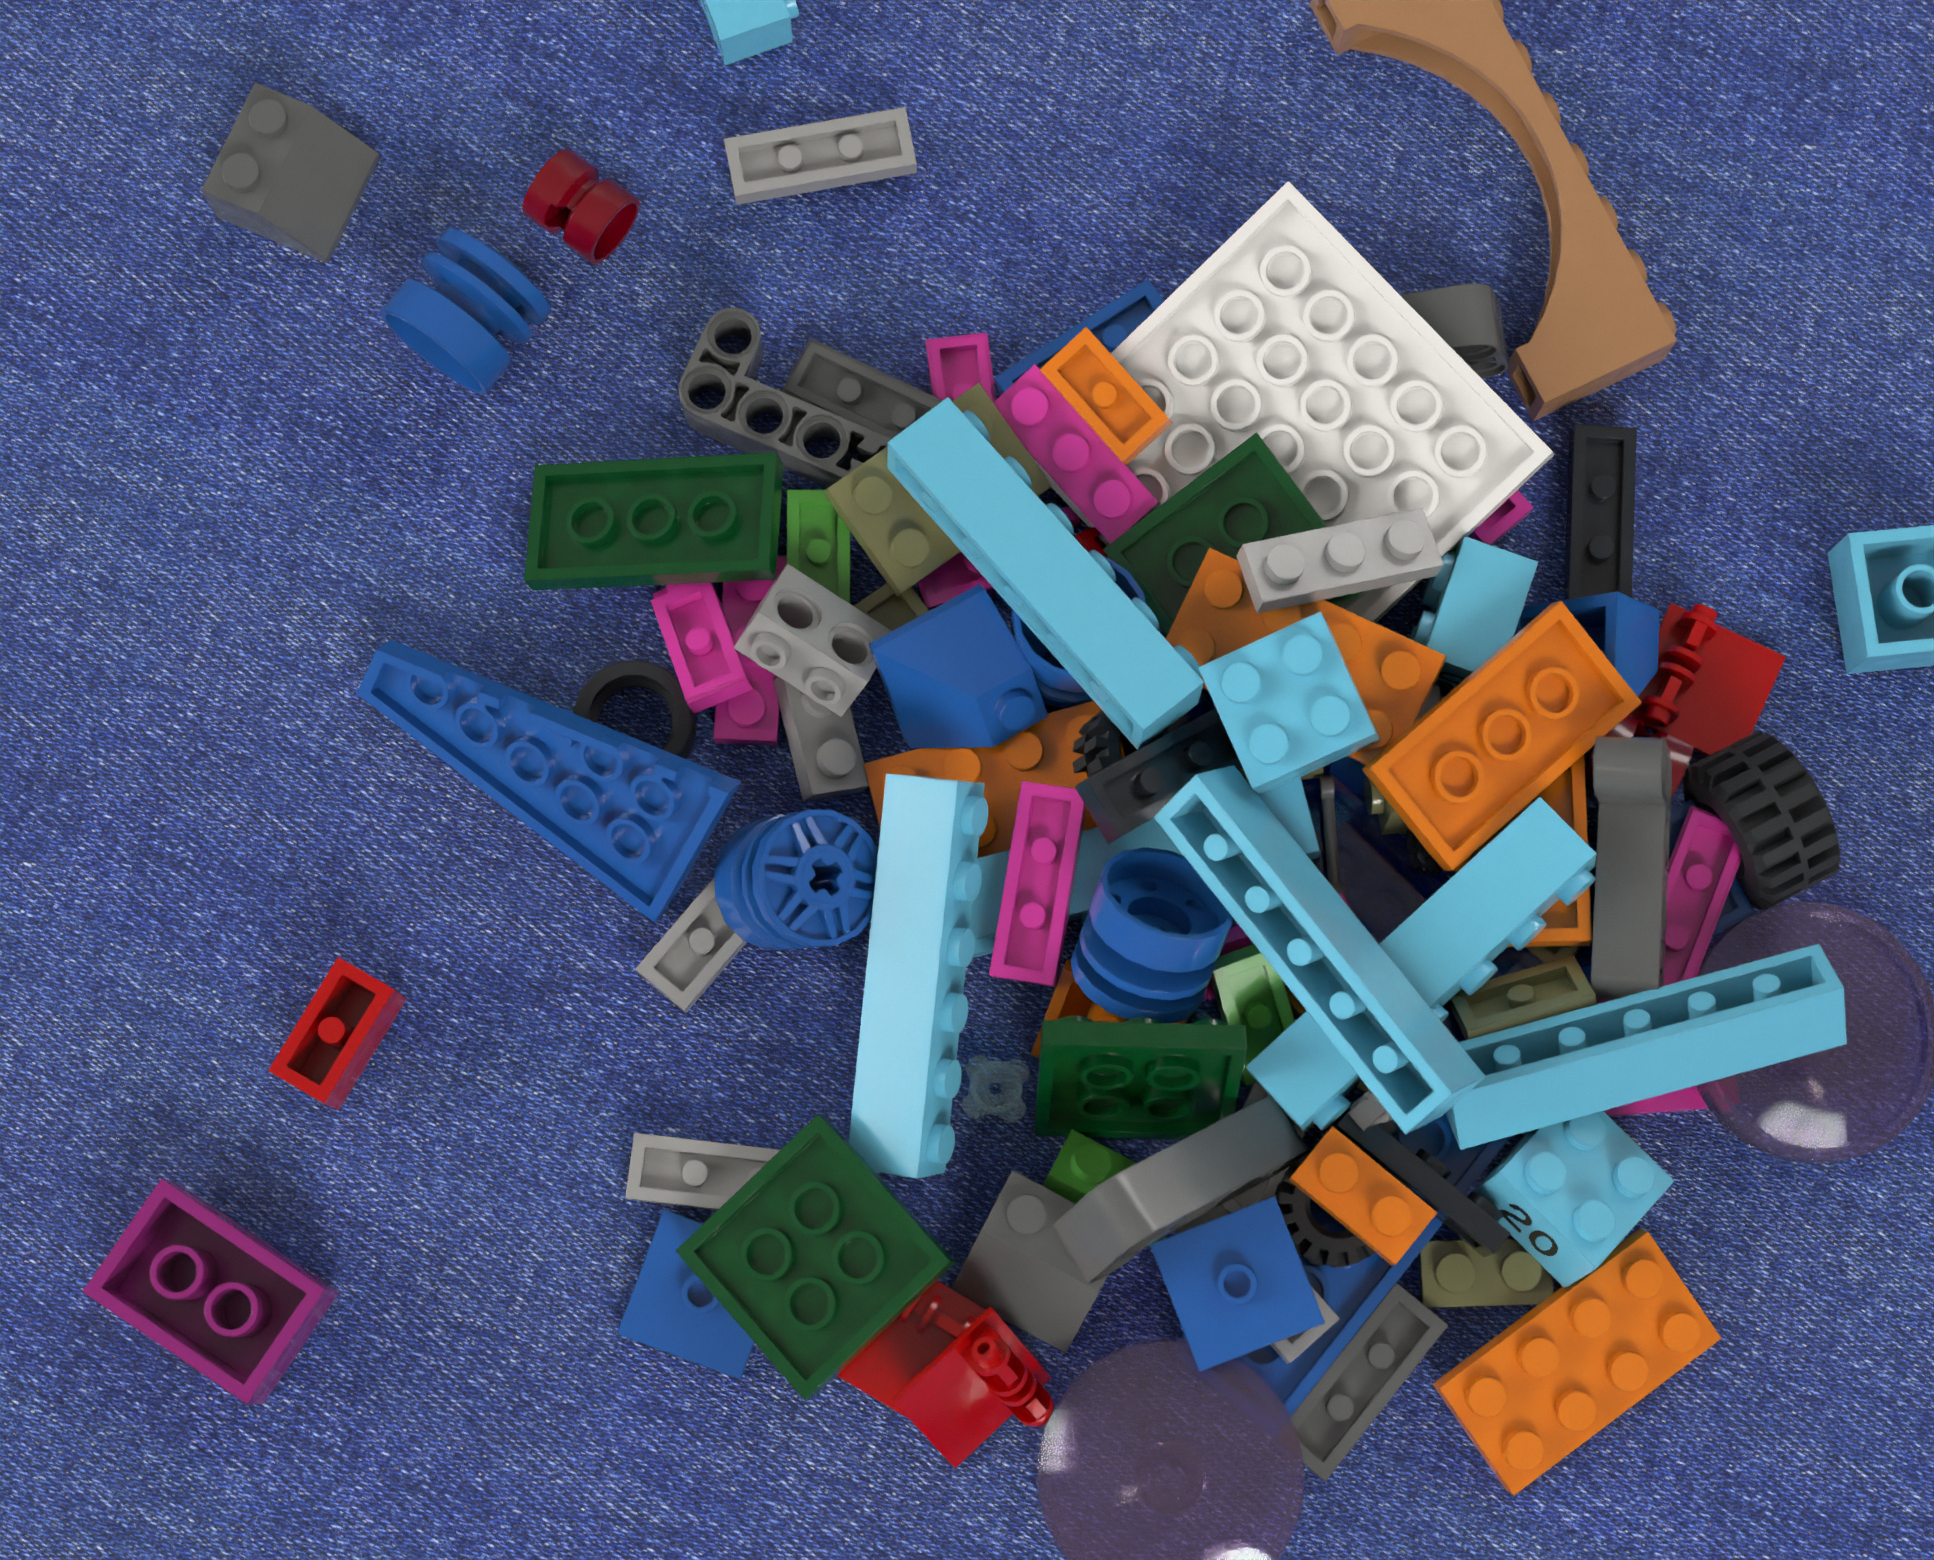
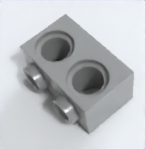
(812, 640)

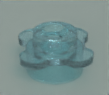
(982, 1101)

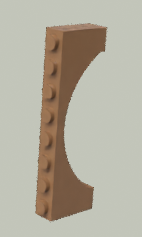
(1596, 304)

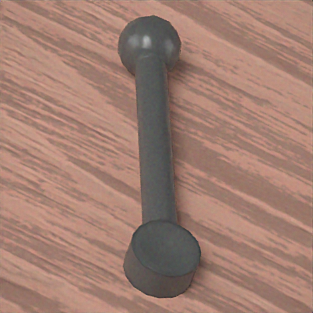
(1330, 833)

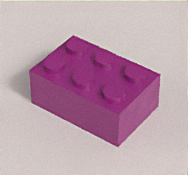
(211, 1292)

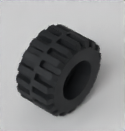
(1771, 813)

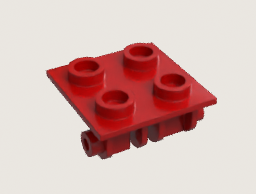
(1706, 681)
(911, 1343)
(976, 1389)

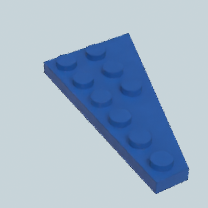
(590, 791)

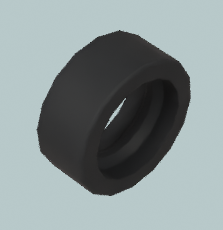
(649, 676)

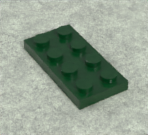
(654, 521)

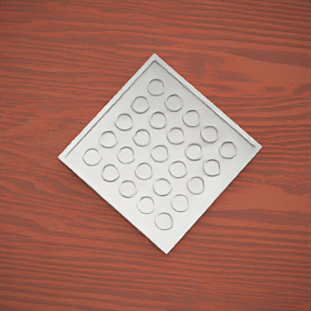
(1334, 376)

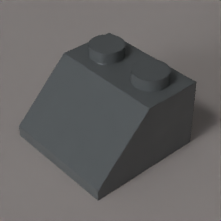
(289, 174)
(1025, 1268)

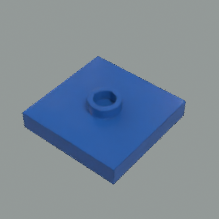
(1237, 1283)
(677, 1311)

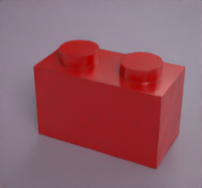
(337, 1034)

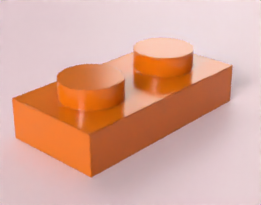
(1106, 396)
(1362, 1196)

